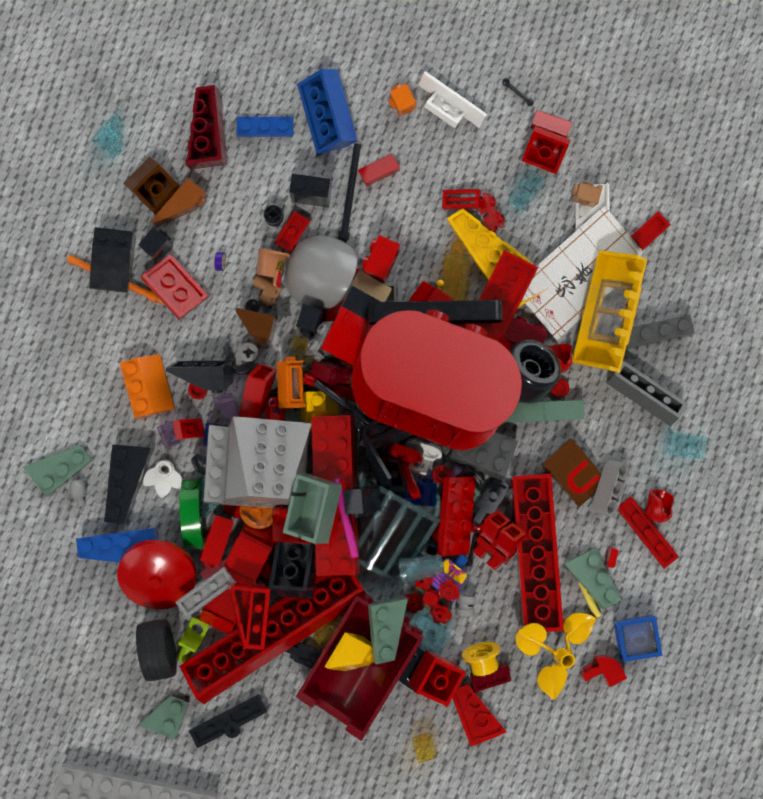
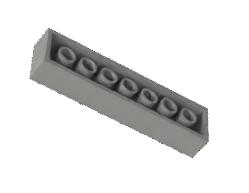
(93, 783)

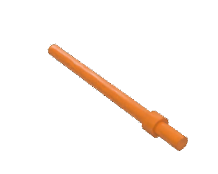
(133, 287)

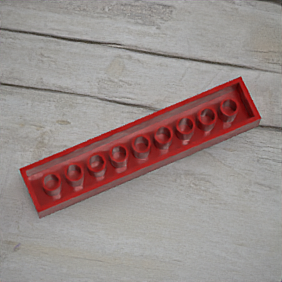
(287, 625)

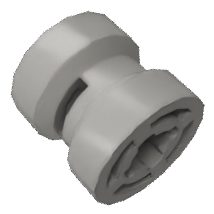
(465, 606)

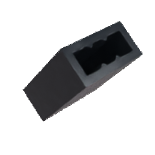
(310, 190)

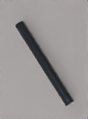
(342, 402)

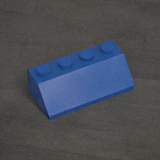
(327, 111)

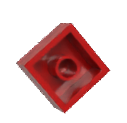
(381, 259)
(436, 678)

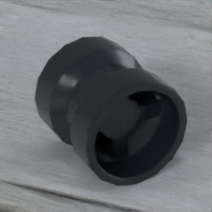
(275, 218)

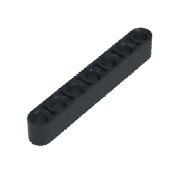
(458, 311)

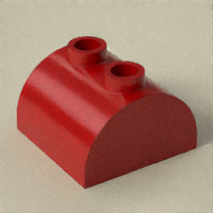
(546, 150)

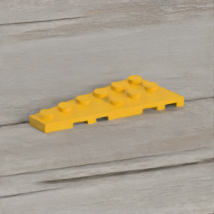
(480, 242)

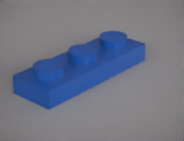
(264, 126)

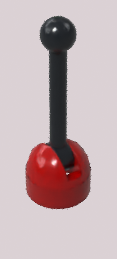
(476, 531)

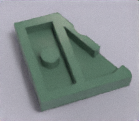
(167, 717)

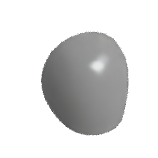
(320, 271)

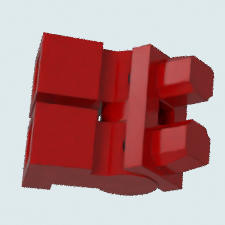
(498, 539)

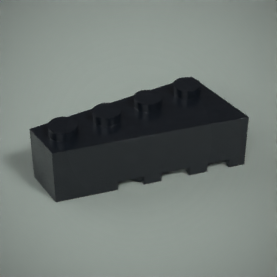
(125, 479)

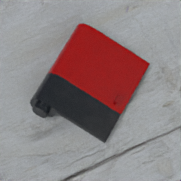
(349, 327)

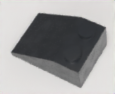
(111, 259)
(205, 374)
(293, 570)

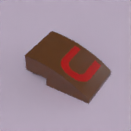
(573, 472)

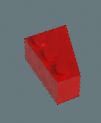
(251, 613)

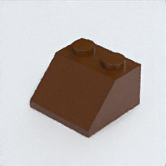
(152, 185)
(259, 325)

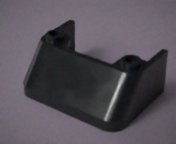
(380, 436)

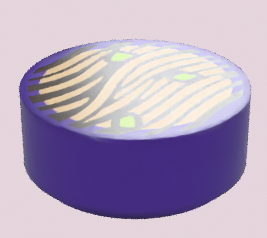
(220, 261)

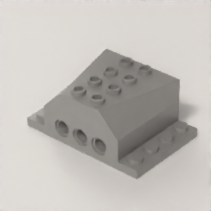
(256, 462)

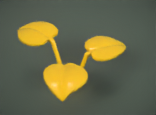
(531, 638)

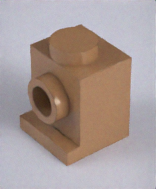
(586, 194)

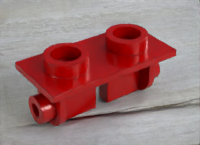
(494, 217)

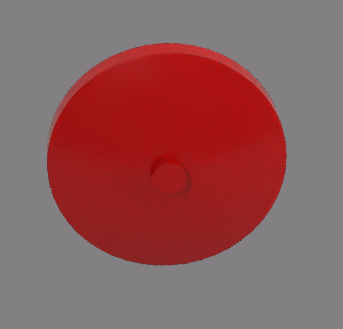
(156, 574)

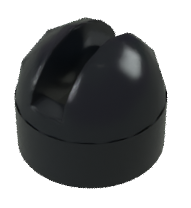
(256, 308)

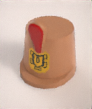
(271, 265)

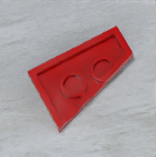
(475, 717)

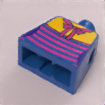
(452, 571)

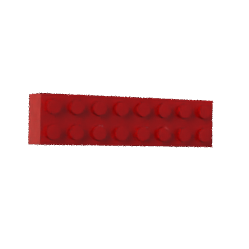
(333, 459)
(537, 551)

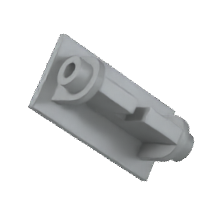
(314, 344)

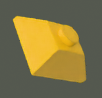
(317, 405)
(351, 653)

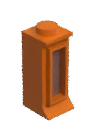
(290, 383)

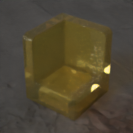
(424, 747)

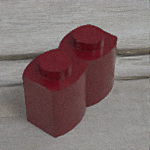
(332, 371)

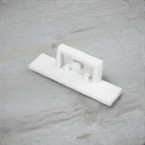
(448, 104)

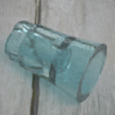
(420, 568)

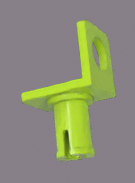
(190, 640)

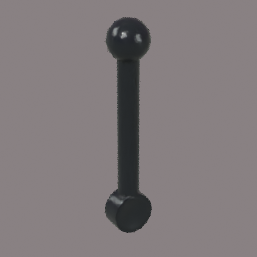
(506, 82)

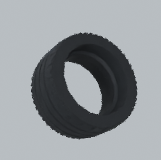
(156, 650)

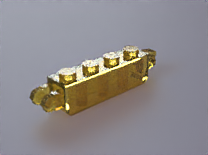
(455, 272)

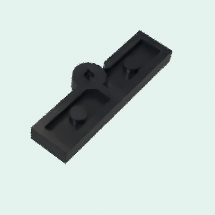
(228, 721)

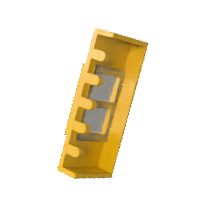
(609, 310)

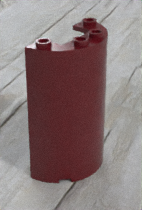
(358, 693)

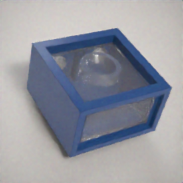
(637, 638)

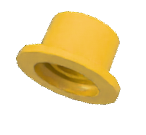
(482, 657)

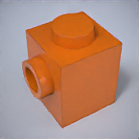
(402, 99)

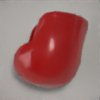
(564, 355)
(656, 502)

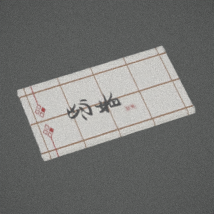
(564, 277)

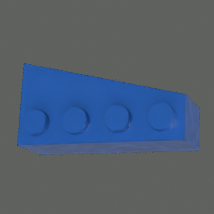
(112, 546)

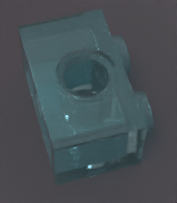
(440, 637)

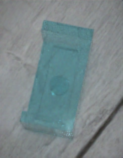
(684, 445)

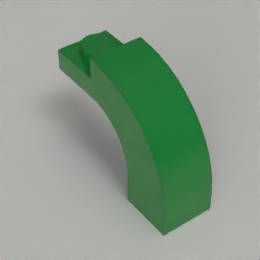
(190, 514)

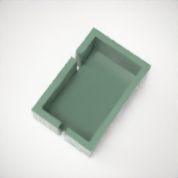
(312, 514)

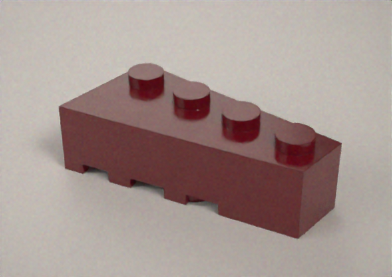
(207, 135)

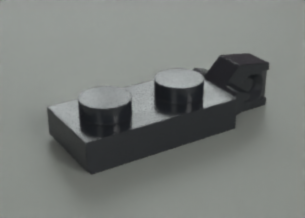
(490, 500)
(304, 654)

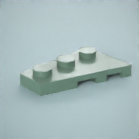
(57, 469)
(385, 627)

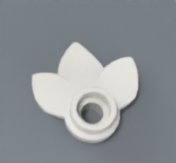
(163, 481)

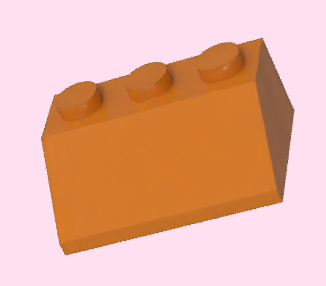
(147, 386)

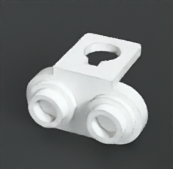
(430, 452)

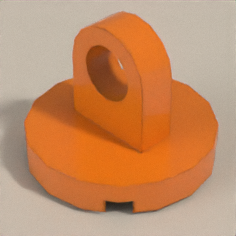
(256, 516)

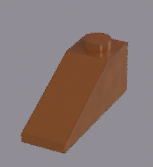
(183, 201)

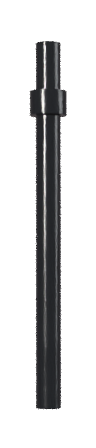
(343, 235)

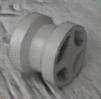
(252, 353)

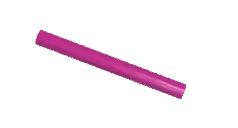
(346, 524)

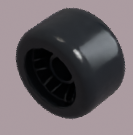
(538, 369)

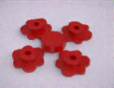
(432, 597)

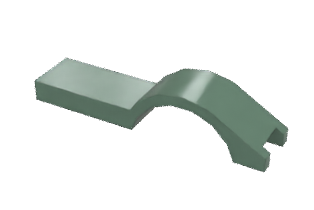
(548, 411)

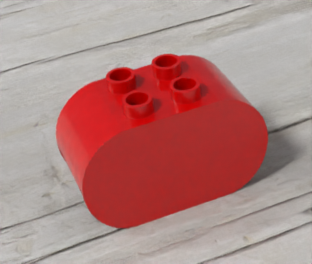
(436, 379)

